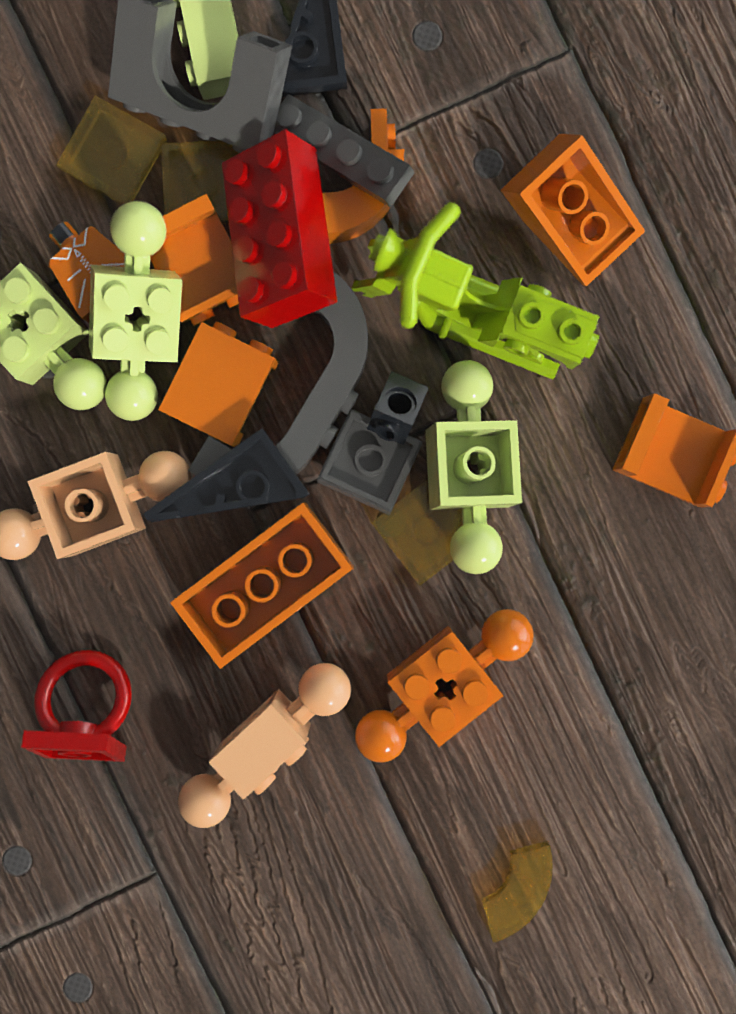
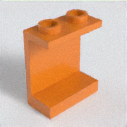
(201, 256)
(218, 382)
(677, 453)

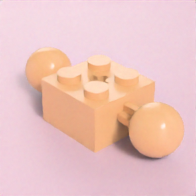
(66, 491)
(262, 744)

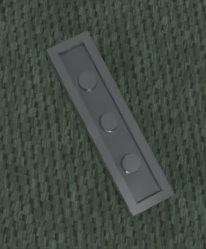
(345, 151)

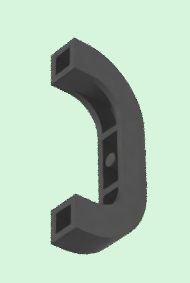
(331, 393)

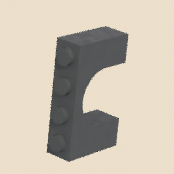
(146, 80)

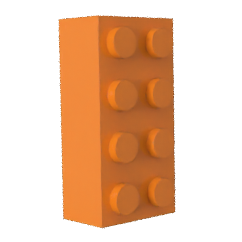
(262, 585)

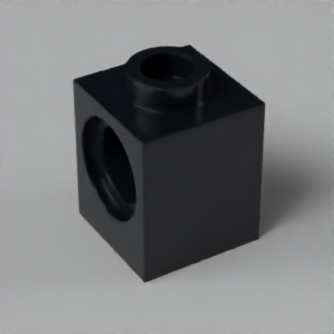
(402, 395)

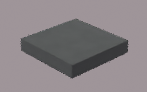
(367, 465)

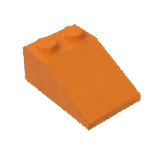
(573, 207)

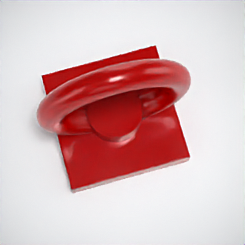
(76, 738)

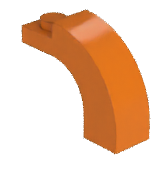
(353, 210)

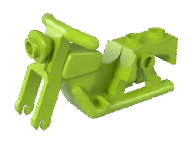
(473, 309)

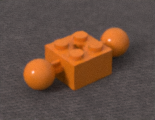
(383, 734)

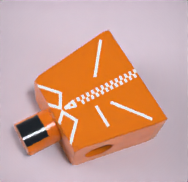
(75, 259)

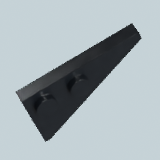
(316, 50)
(242, 478)

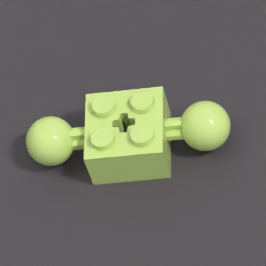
(115, 291)
(47, 341)
(488, 445)

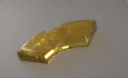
(521, 893)

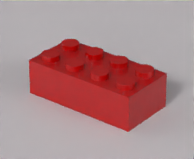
(278, 231)

